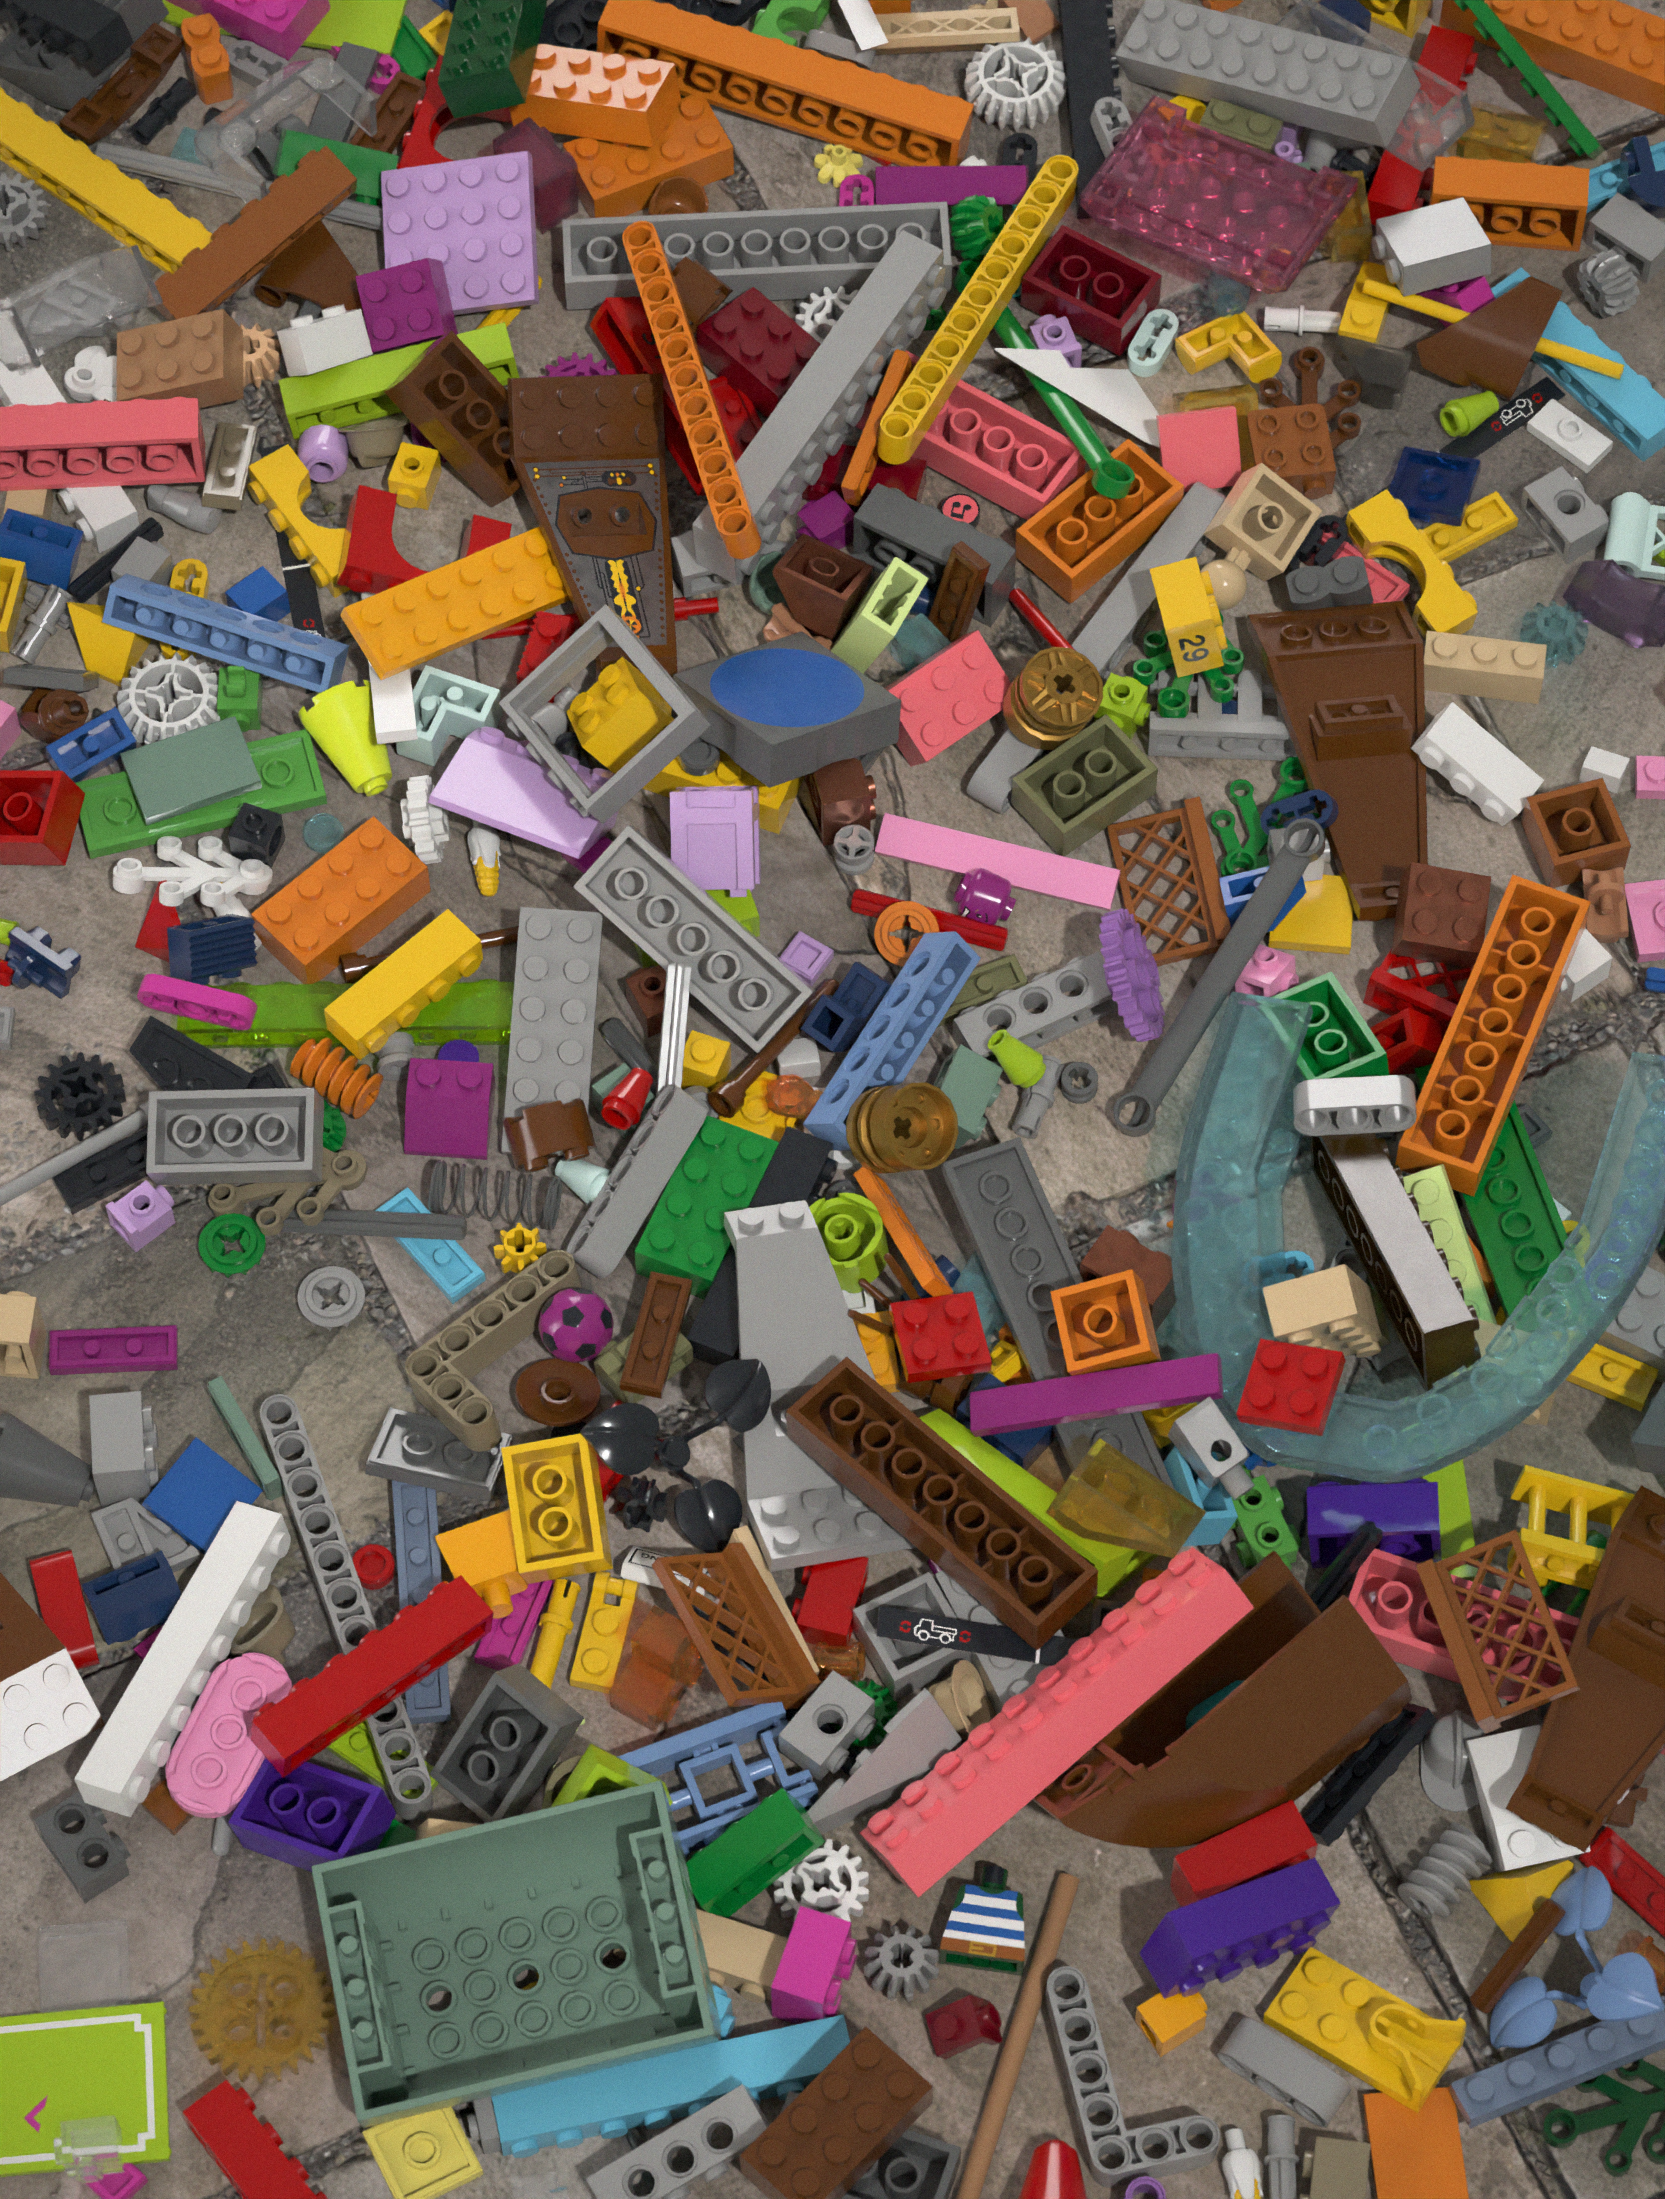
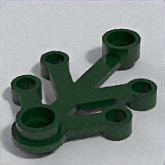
(1631, 2108)

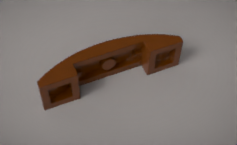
(128, 88)

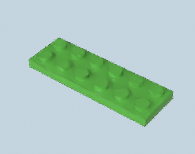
(288, 781)

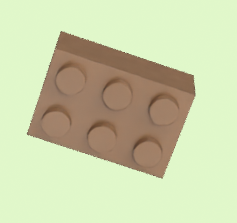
(182, 358)

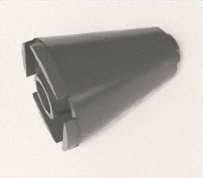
(39, 1468)

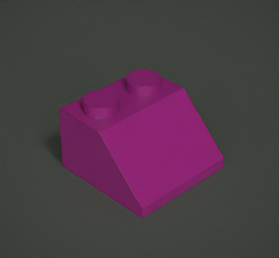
(449, 1108)

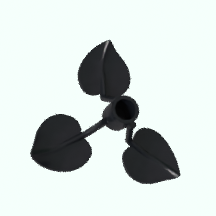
(628, 1446)

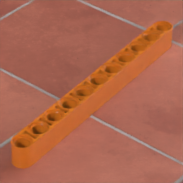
(691, 391)

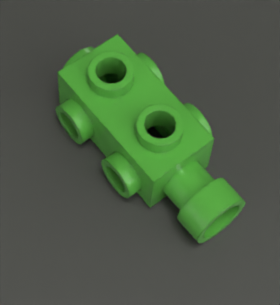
(1258, 1520)

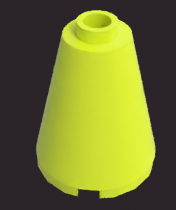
(346, 732)

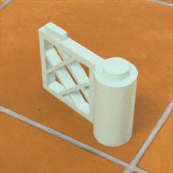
(1633, 534)

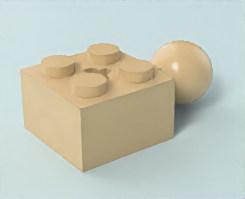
(1259, 530)

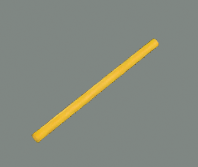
(1454, 315)

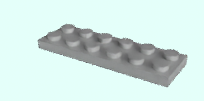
(553, 1009)

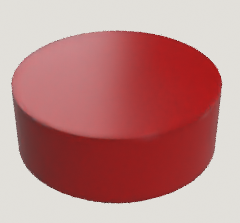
(374, 1566)

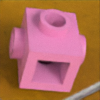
(1268, 973)

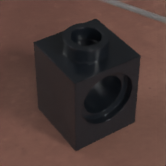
(257, 834)

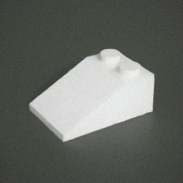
(1498, 1769)

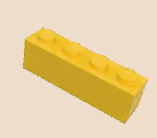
(404, 985)

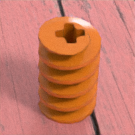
(336, 1078)

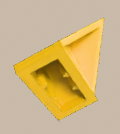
(104, 646)
(1517, 1893)

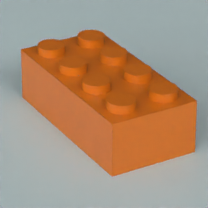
(599, 95)
(622, 177)
(1517, 201)
(1089, 534)
(341, 901)

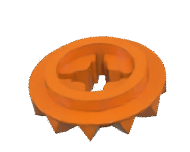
(892, 920)

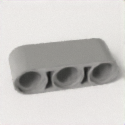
(1354, 1105)
(1284, 2072)

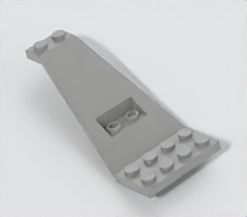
(800, 1330)

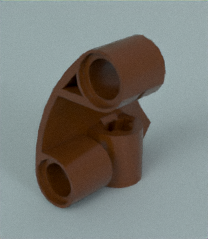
(312, 270)
(1494, 341)

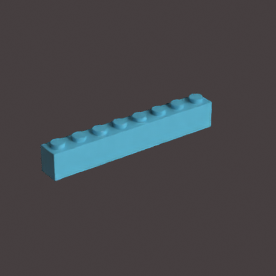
(665, 2087)

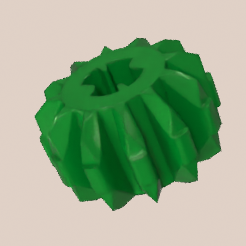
(976, 225)

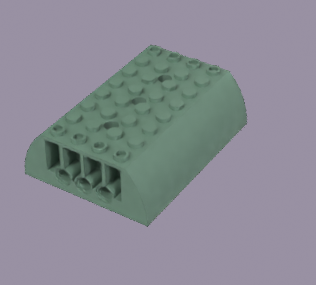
(504, 1900)

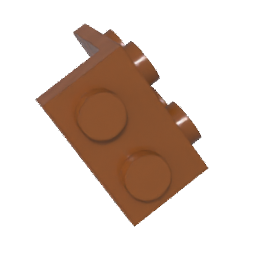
(1295, 446)

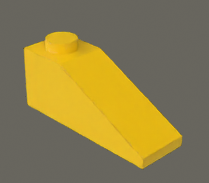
(1365, 314)

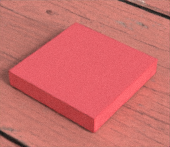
(1201, 446)

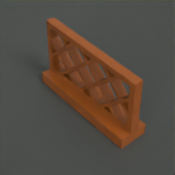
(1202, 868)
(752, 1616)
(1463, 1646)

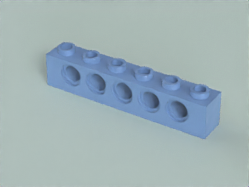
(225, 633)
(895, 1030)

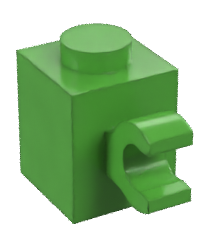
(240, 696)

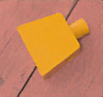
(486, 1560)

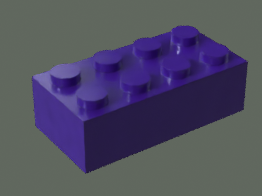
(1240, 1929)

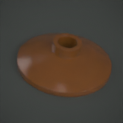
(557, 1392)

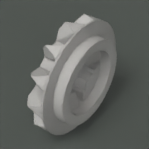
(327, 1282)

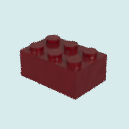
(1092, 287)
(755, 348)

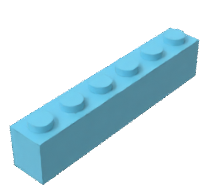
(1623, 406)

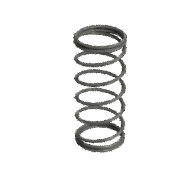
(549, 1212)

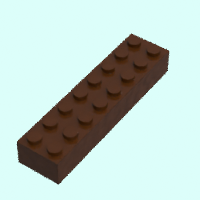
(942, 1503)

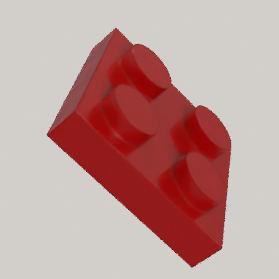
(940, 1337)
(1291, 1387)

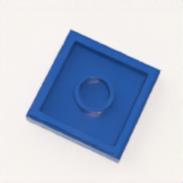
(199, 1495)

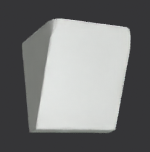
(1606, 766)
(800, 1058)

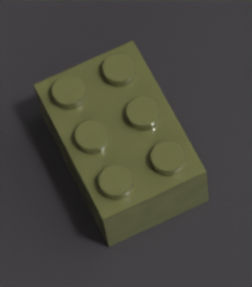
(1084, 786)

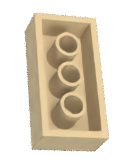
(1328, 1312)

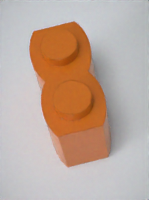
(207, 58)

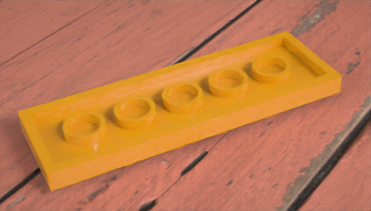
(456, 604)

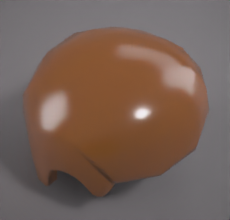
(678, 196)

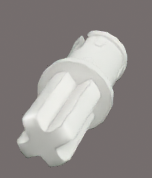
(1300, 320)

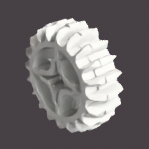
(1006, 83)
(154, 689)

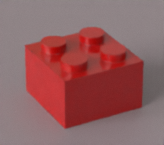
(37, 816)

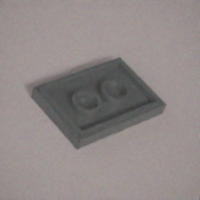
(429, 1455)

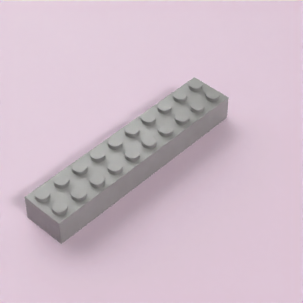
(774, 250)
(829, 396)

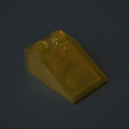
(1124, 1505)

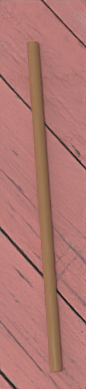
(1018, 2037)

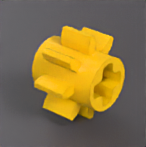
(519, 1239)

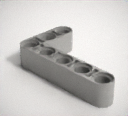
(1103, 2098)

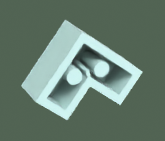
(447, 707)

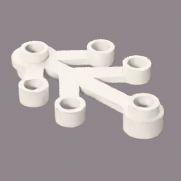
(244, 876)

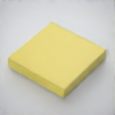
(423, 2154)

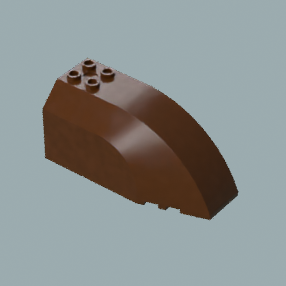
(1306, 1704)

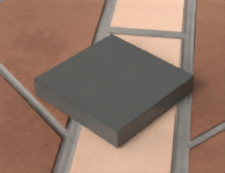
(51, 677)

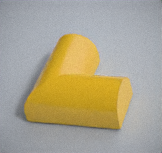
(1233, 338)

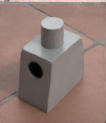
(1207, 1431)

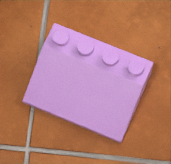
(510, 790)

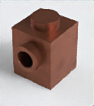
(646, 997)

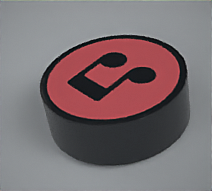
(962, 508)

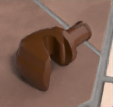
(53, 713)

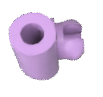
(1286, 151)

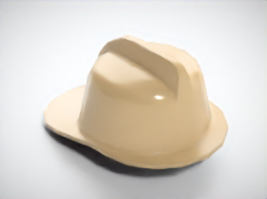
(963, 1699)

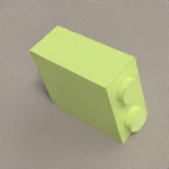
(879, 615)

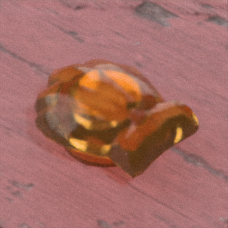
(791, 1096)

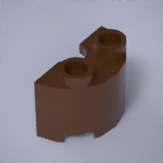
(699, 291)
(549, 1132)

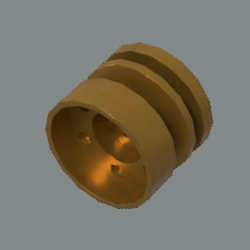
(1039, 712)
(902, 1128)

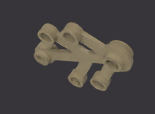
(332, 1178)

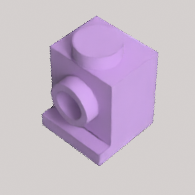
(1056, 334)
(139, 1225)

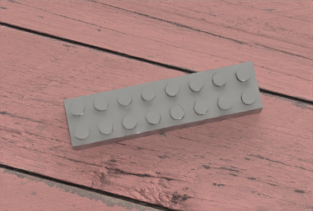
(1269, 70)

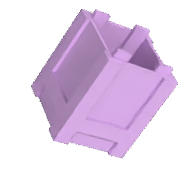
(717, 836)

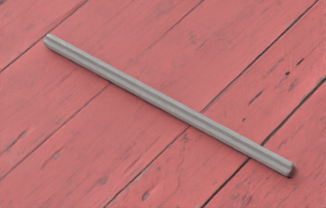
(202, 177)

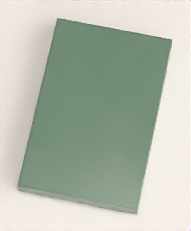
(191, 770)

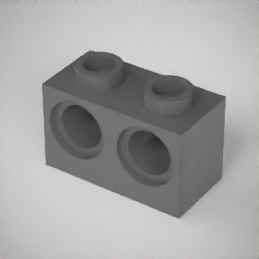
(76, 1849)

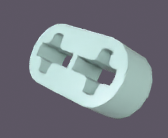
(1146, 340)

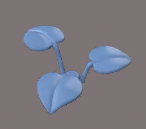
(1613, 1993)

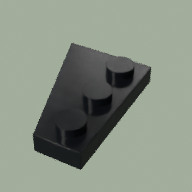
(184, 1064)

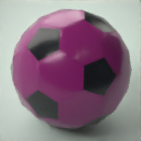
(575, 1325)

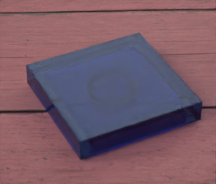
(1435, 485)

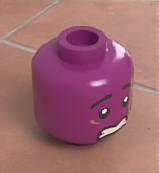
(984, 896)

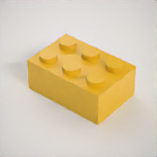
(556, 1508)

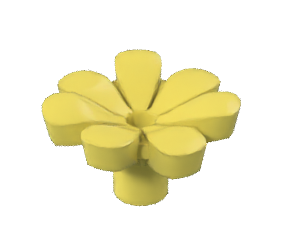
(837, 163)

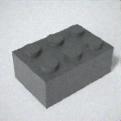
(506, 1745)

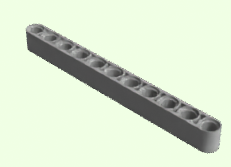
(1109, 631)
(339, 1586)

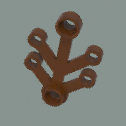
(1309, 374)

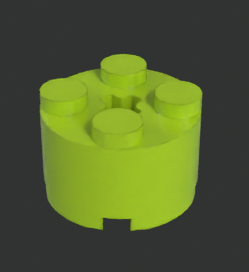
(852, 1238)

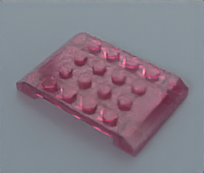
(1215, 199)

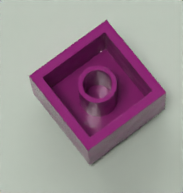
(406, 305)

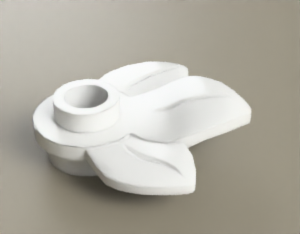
(92, 376)

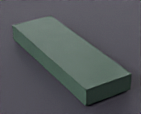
(245, 1439)

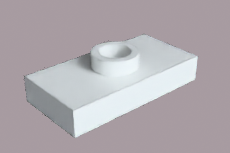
(1569, 436)

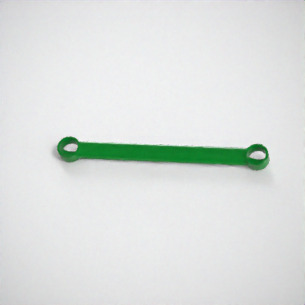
(1061, 405)

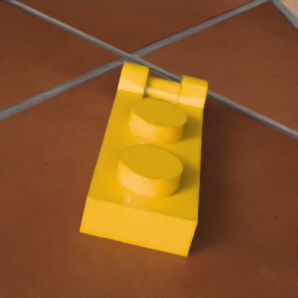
(604, 1634)

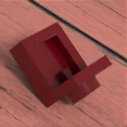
(964, 2026)

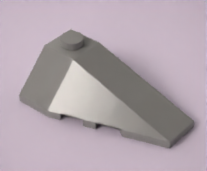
(906, 1755)

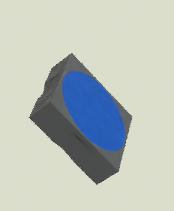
(790, 708)

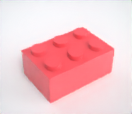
(948, 697)

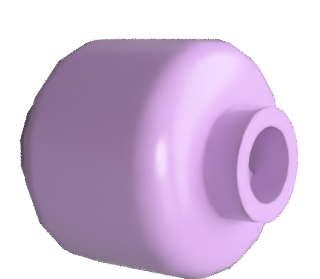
(323, 452)

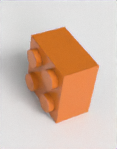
(1105, 1324)

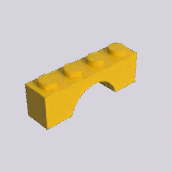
(283, 487)
(1384, 531)

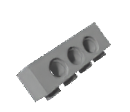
(1045, 992)
(734, 2109)

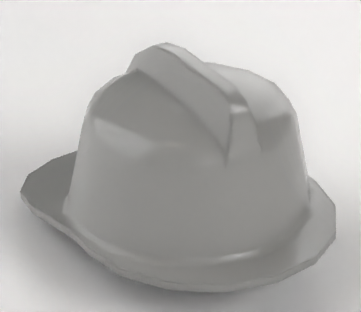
(1446, 1763)

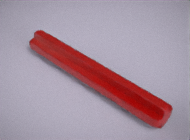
(970, 930)

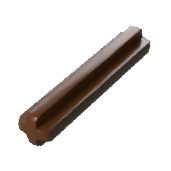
(1517, 1956)

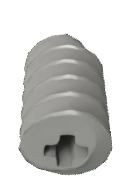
(1444, 1871)

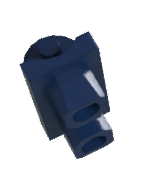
(37, 964)

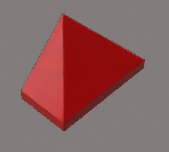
(153, 934)

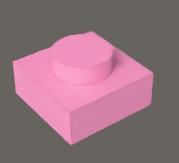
(1650, 777)

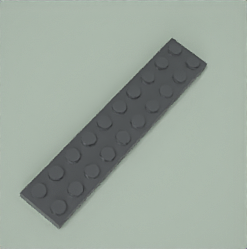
(1024, 1262)

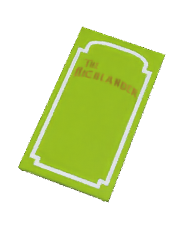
(89, 2068)

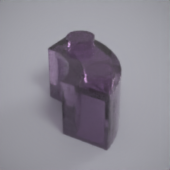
(1619, 603)

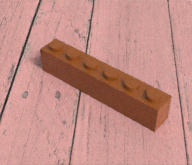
(257, 236)

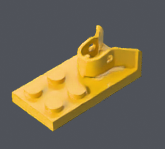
(1365, 2029)

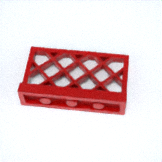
(1395, 994)

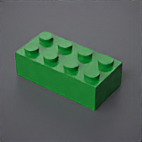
(712, 1178)

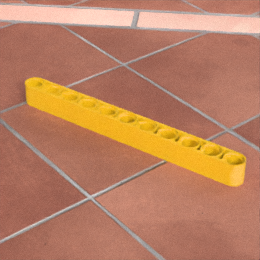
(977, 310)

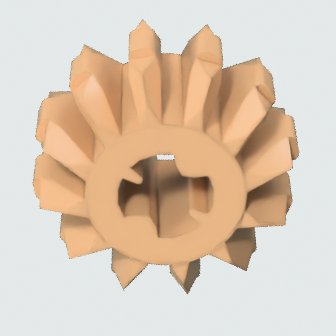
(260, 355)

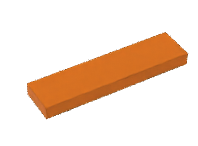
(866, 453)
(903, 1233)

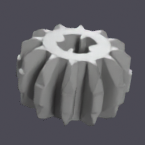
(1608, 283)
(901, 1979)

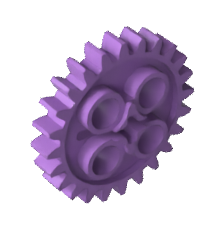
(1132, 975)

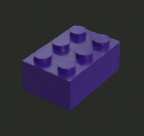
(1403, 1511)
(310, 1815)

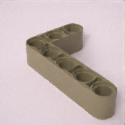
(446, 1363)

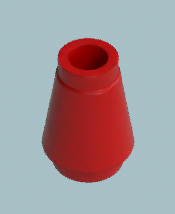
(626, 1101)

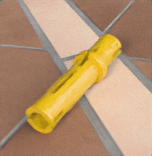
(555, 1627)

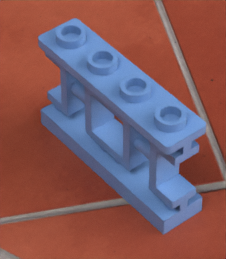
(714, 1747)

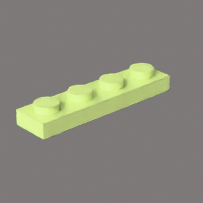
(1440, 1209)

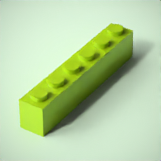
(357, 388)
(1032, 1494)

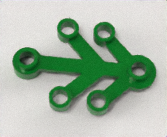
(1175, 700)
(1248, 857)

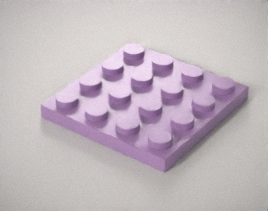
(474, 220)

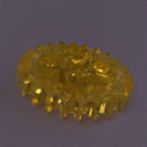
(222, 2012)

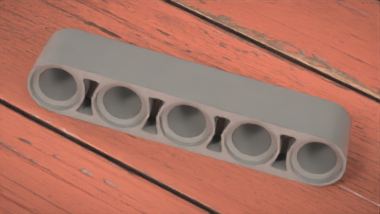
(637, 1181)

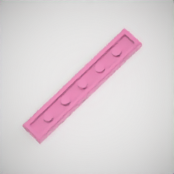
(1022, 866)

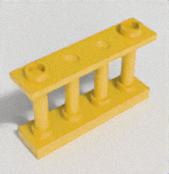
(1557, 1557)

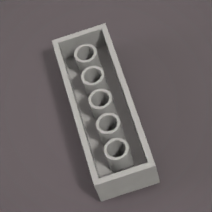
(684, 924)

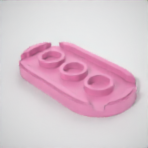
(215, 1750)

